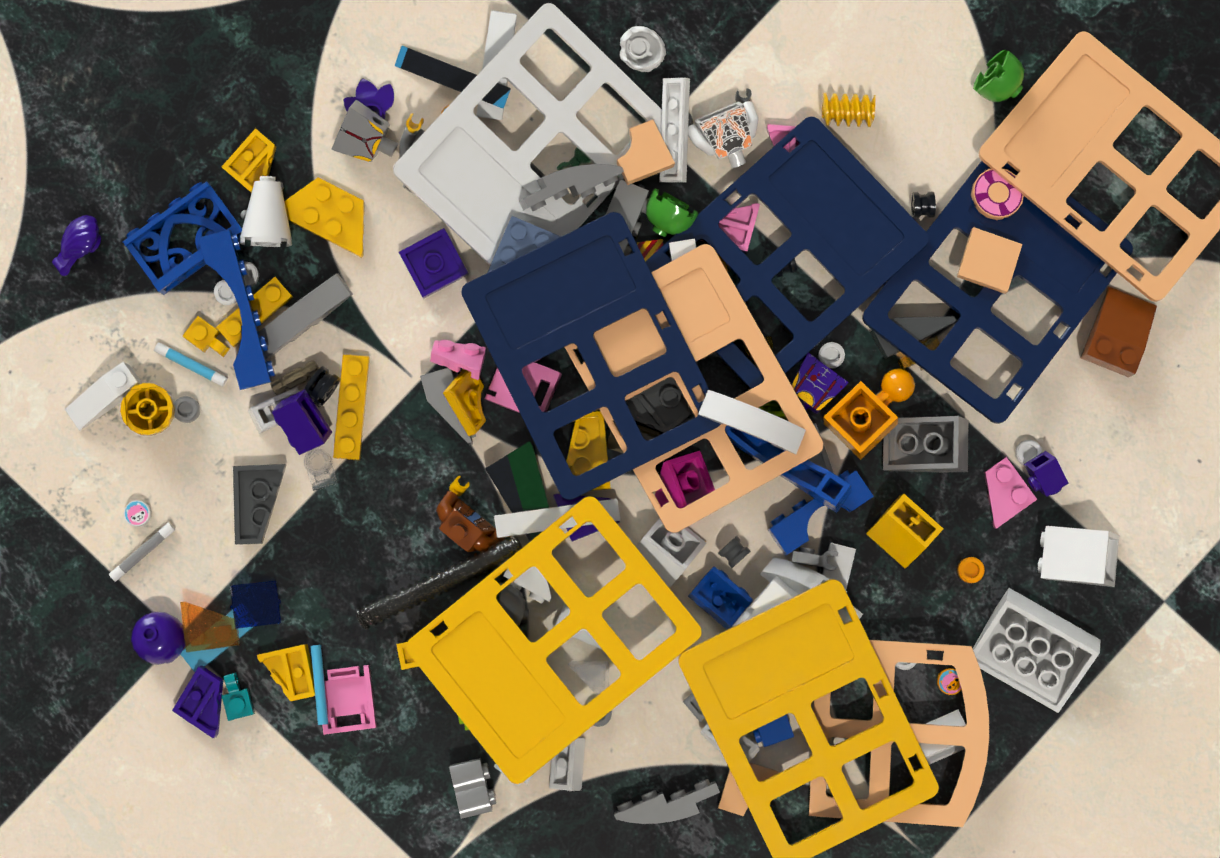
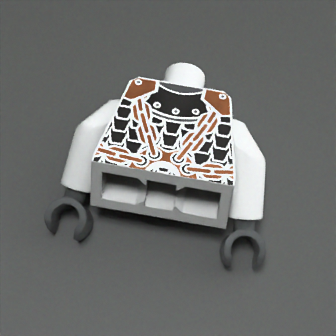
(726, 130)

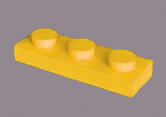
(267, 302)

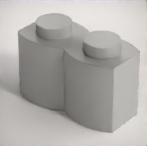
(472, 788)

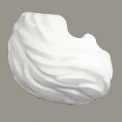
(642, 49)

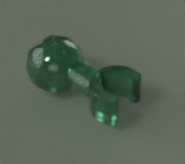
(579, 157)

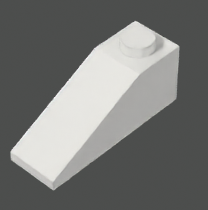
(102, 395)

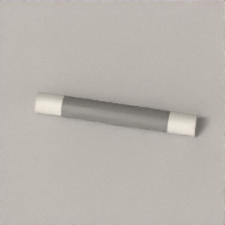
(141, 552)

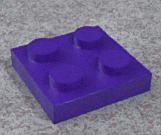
(433, 263)

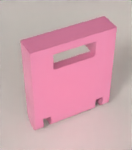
(533, 374)
(349, 695)

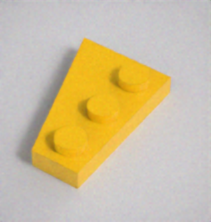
(588, 446)

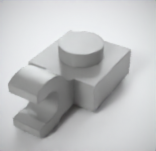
(807, 557)

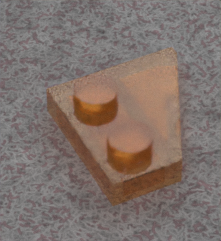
(207, 629)

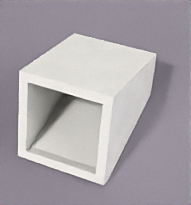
(1079, 556)

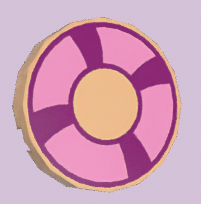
(995, 196)

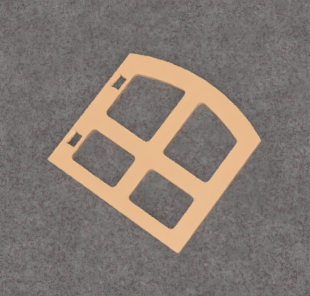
(972, 737)

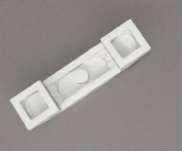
(752, 421)

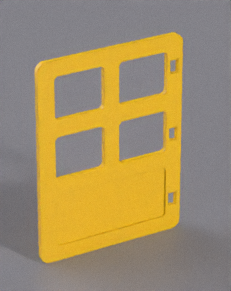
(779, 668)
(503, 680)

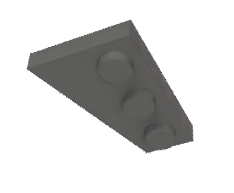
(254, 500)

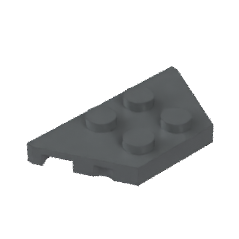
(660, 406)

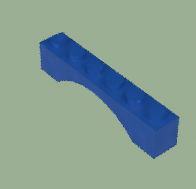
(251, 363)
(807, 476)

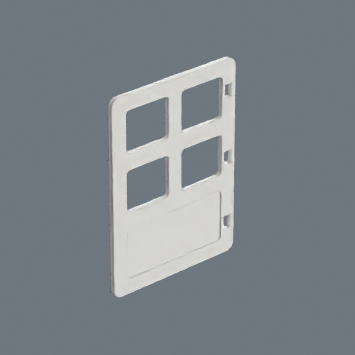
(478, 179)

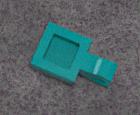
(237, 701)

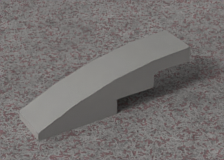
(305, 313)

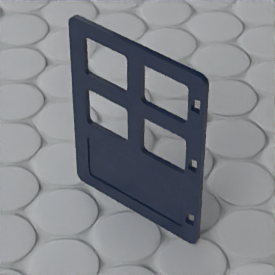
(832, 213)
(1047, 261)
(562, 299)

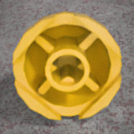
(147, 409)

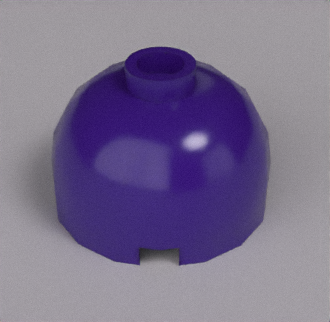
(158, 638)

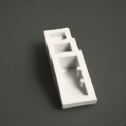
(500, 32)

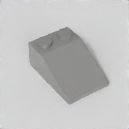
(927, 445)

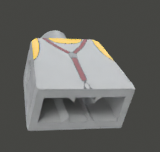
(363, 134)

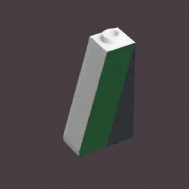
(520, 481)

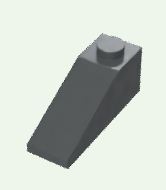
(917, 327)

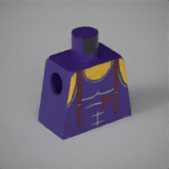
(816, 384)

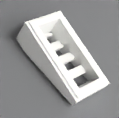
(254, 411)

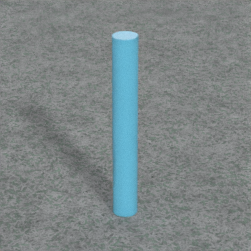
(319, 684)

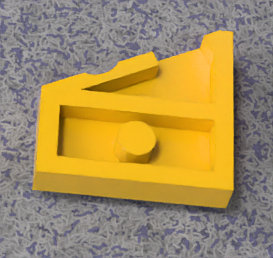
(251, 160)
(291, 670)

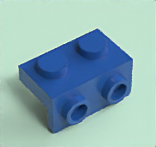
(720, 597)

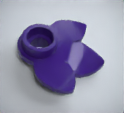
(376, 100)

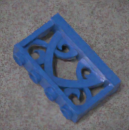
(191, 263)

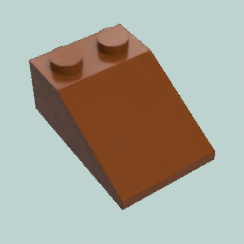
(1119, 332)

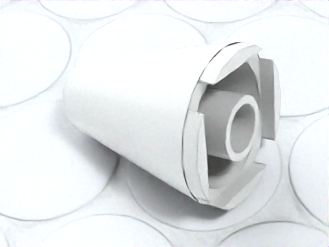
(266, 215)

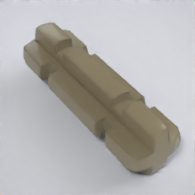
(294, 378)

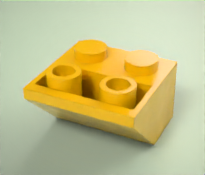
(904, 531)

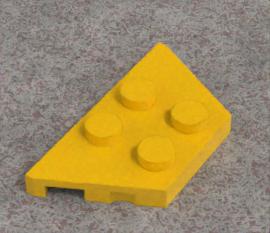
(329, 214)

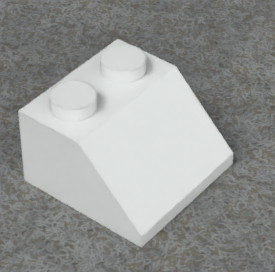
(669, 551)

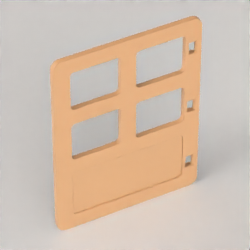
(1071, 125)
(709, 317)

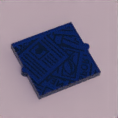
(255, 604)

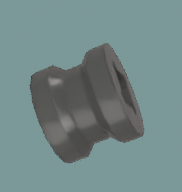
(734, 552)

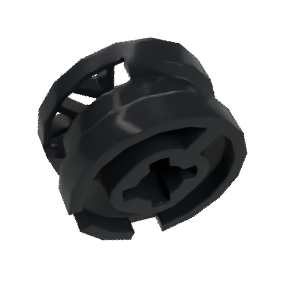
(322, 386)

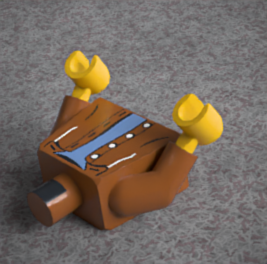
(463, 523)

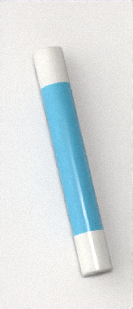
(190, 364)

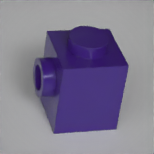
(1045, 474)

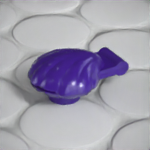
(77, 241)

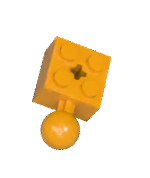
(863, 403)

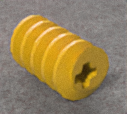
(848, 109)

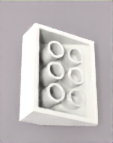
(1035, 650)

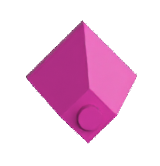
(685, 480)

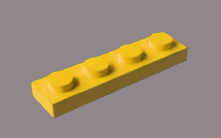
(351, 407)

